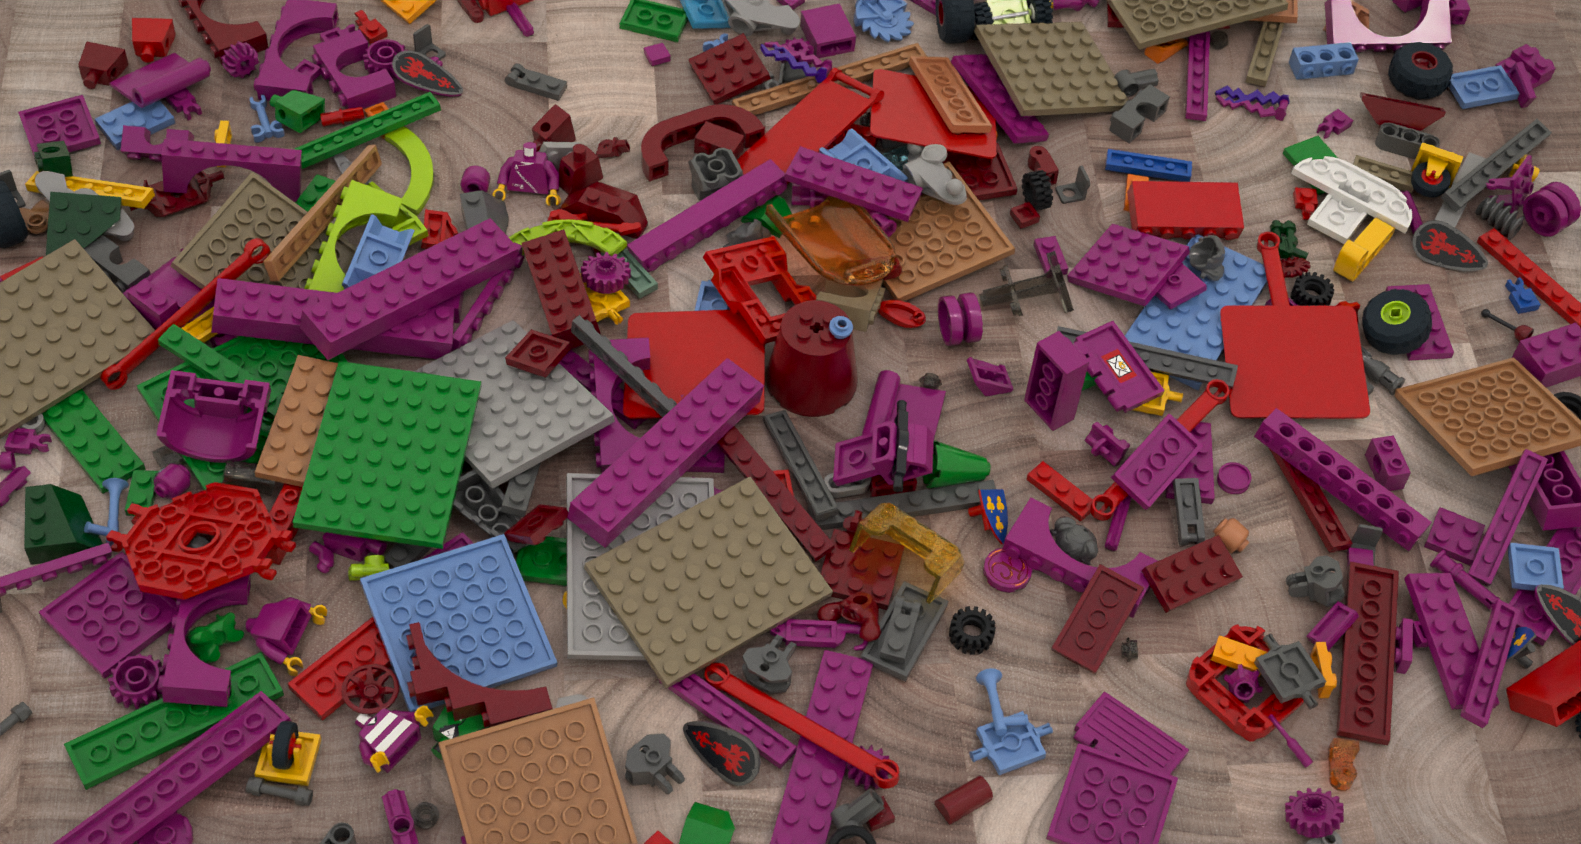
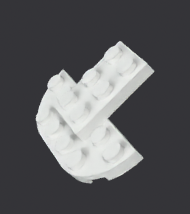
(1351, 198)

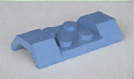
(859, 152)
(377, 251)

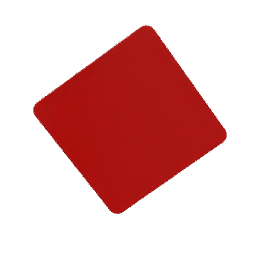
(912, 118)
(687, 349)
(1295, 361)

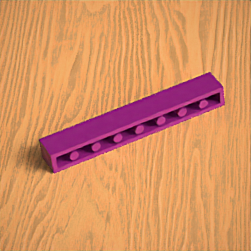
(708, 216)

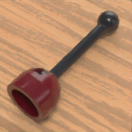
(1521, 332)

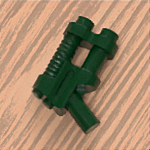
(1288, 244)

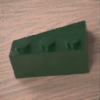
(55, 524)

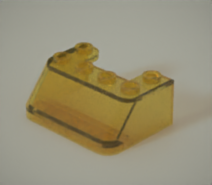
(941, 556)

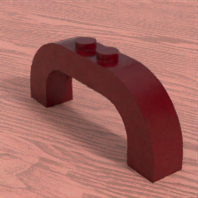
(685, 128)

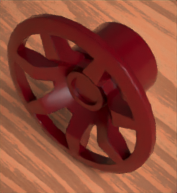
(371, 692)

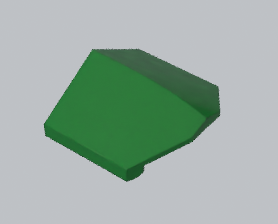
(759, 213)
(707, 826)

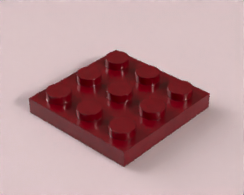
(729, 69)
(984, 176)
(867, 569)

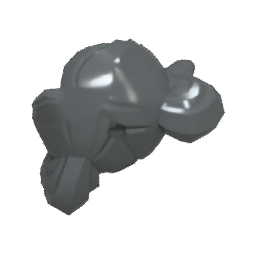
(747, 232)
(1208, 257)
(1075, 540)

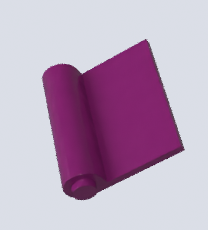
(161, 79)
(923, 404)

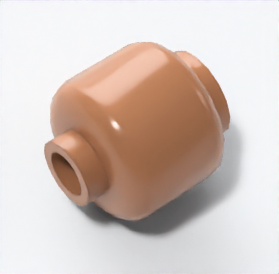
(1232, 534)

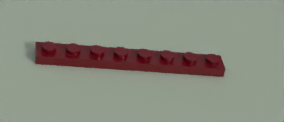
(783, 502)

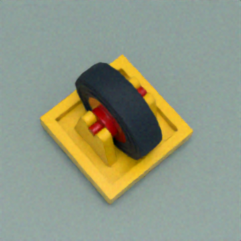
(1434, 170)
(288, 755)

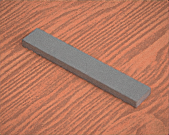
(1446, 213)

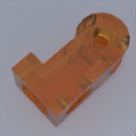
(1340, 757)

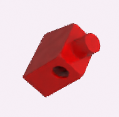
(152, 37)

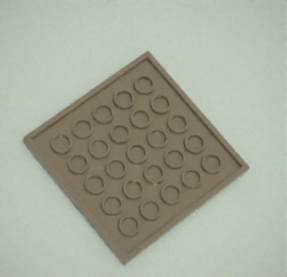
(1051, 68)
(248, 214)

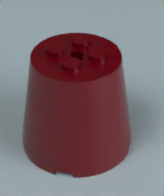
(809, 366)

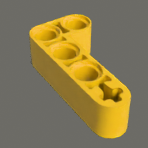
(1358, 254)

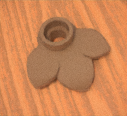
(36, 218)

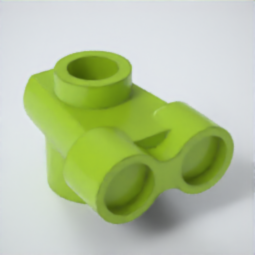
(373, 565)

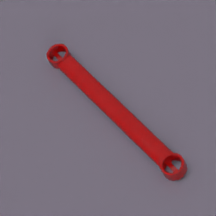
(1273, 268)
(184, 314)
(1189, 419)
(803, 726)

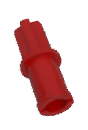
(342, 116)

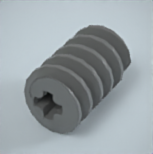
(1500, 216)

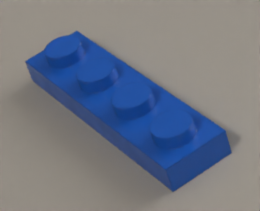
(1148, 165)

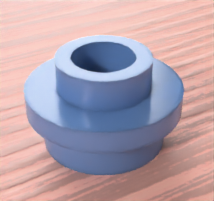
(840, 332)

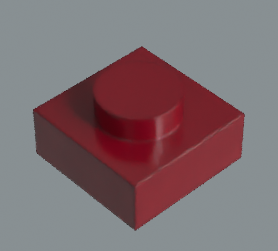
(1024, 215)
(881, 819)

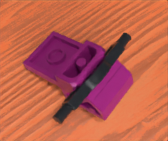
(892, 450)

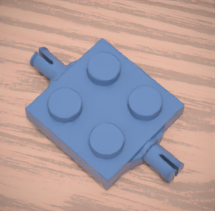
(1012, 750)

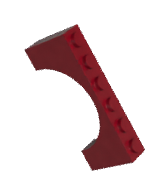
(221, 35)

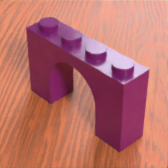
(351, 91)

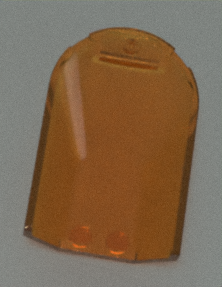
(838, 241)

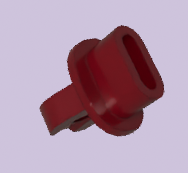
(611, 148)
(852, 522)

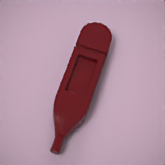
(472, 10)

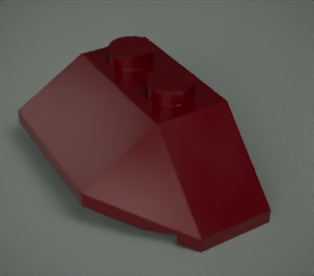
(1401, 112)
(607, 205)

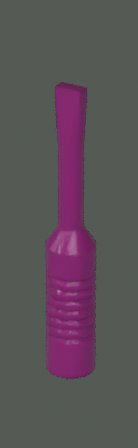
(1292, 744)

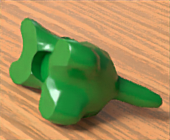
(206, 640)

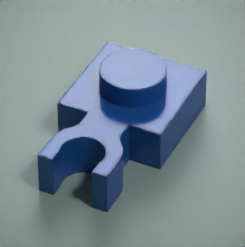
(1522, 299)

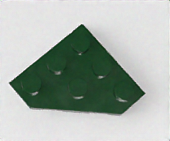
(80, 218)

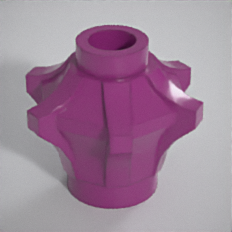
(1241, 676)

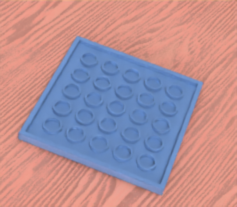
(469, 612)

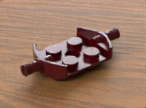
(197, 192)

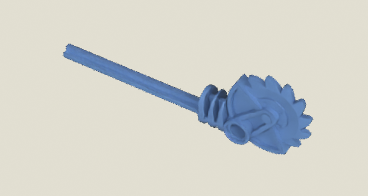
(883, 18)

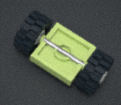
(1012, 12)

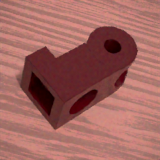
(1041, 159)

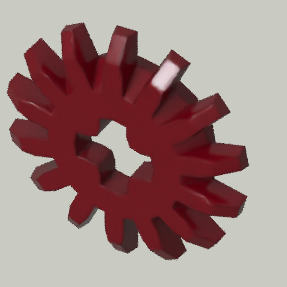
(1294, 267)

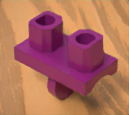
(806, 196)
(1106, 444)

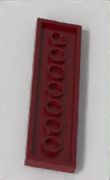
(1368, 655)

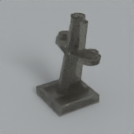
(1041, 285)

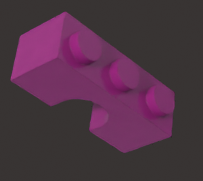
(137, 142)

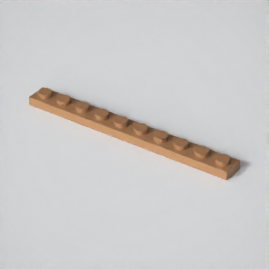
(799, 89)
(320, 215)

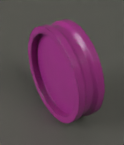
(1234, 478)

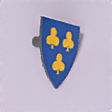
(1521, 646)

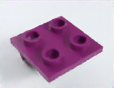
(1519, 183)

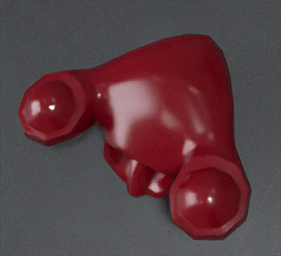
(858, 609)

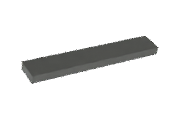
(801, 465)

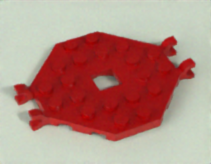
(161, 537)

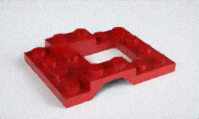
(751, 264)

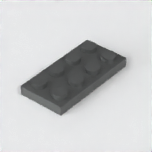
(926, 623)

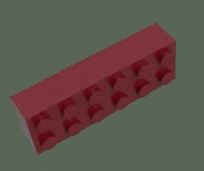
(559, 284)

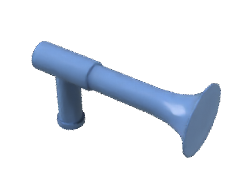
(115, 488)
(989, 679)

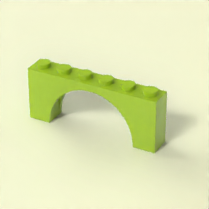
(356, 209)

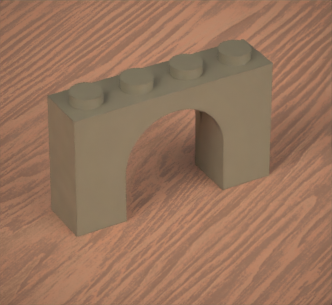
(858, 302)

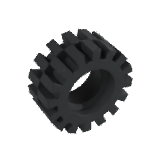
(1037, 189)
(1313, 283)
(969, 642)

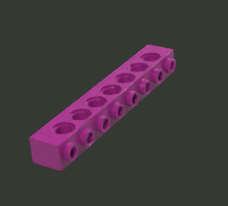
(1342, 479)

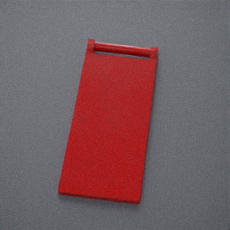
(812, 122)

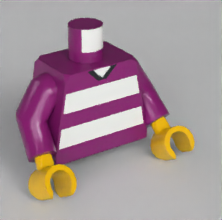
(389, 736)

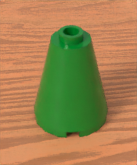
(955, 467)

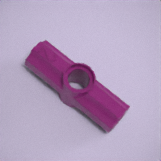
(399, 817)

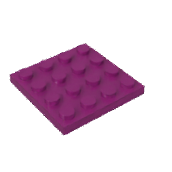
(1128, 264)
(109, 616)
(1111, 801)

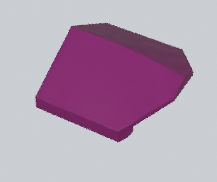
(989, 377)

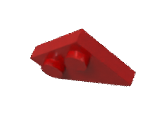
(438, 227)

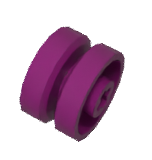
(1551, 209)
(960, 319)

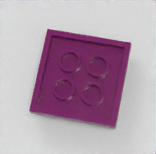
(60, 121)

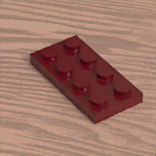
(1191, 573)
(1097, 619)

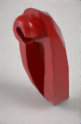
(902, 313)

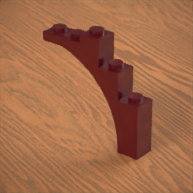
(463, 698)

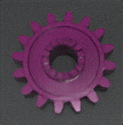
(380, 56)
(605, 273)
(125, 683)
(1314, 813)

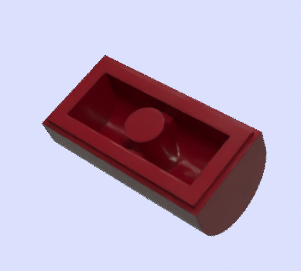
(964, 799)

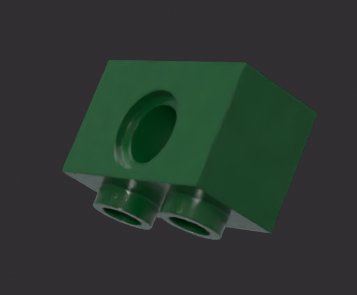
(53, 158)

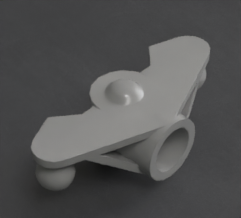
(760, 15)
(927, 171)
(55, 182)

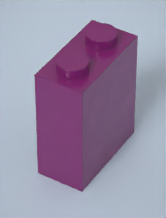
(828, 30)

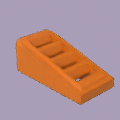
(1163, 51)

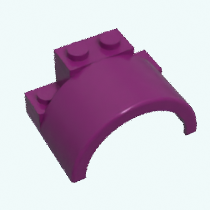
(163, 294)
(219, 423)

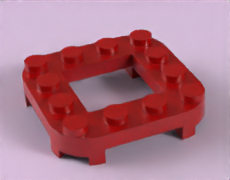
(1245, 722)

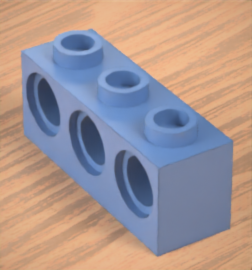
(1323, 60)

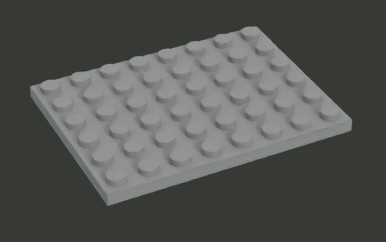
(518, 412)
(591, 623)

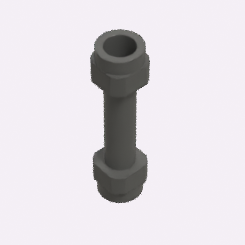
(19, 713)
(257, 786)

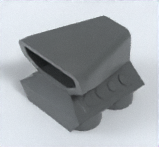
(713, 171)

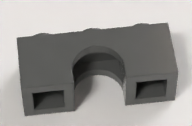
(1129, 120)
(108, 256)

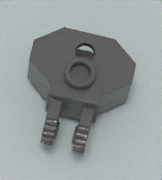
(1318, 581)
(770, 665)
(652, 763)

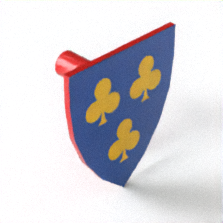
(993, 512)

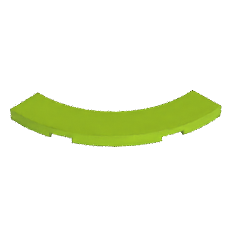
(421, 168)
(576, 232)

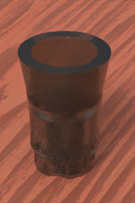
(243, 475)

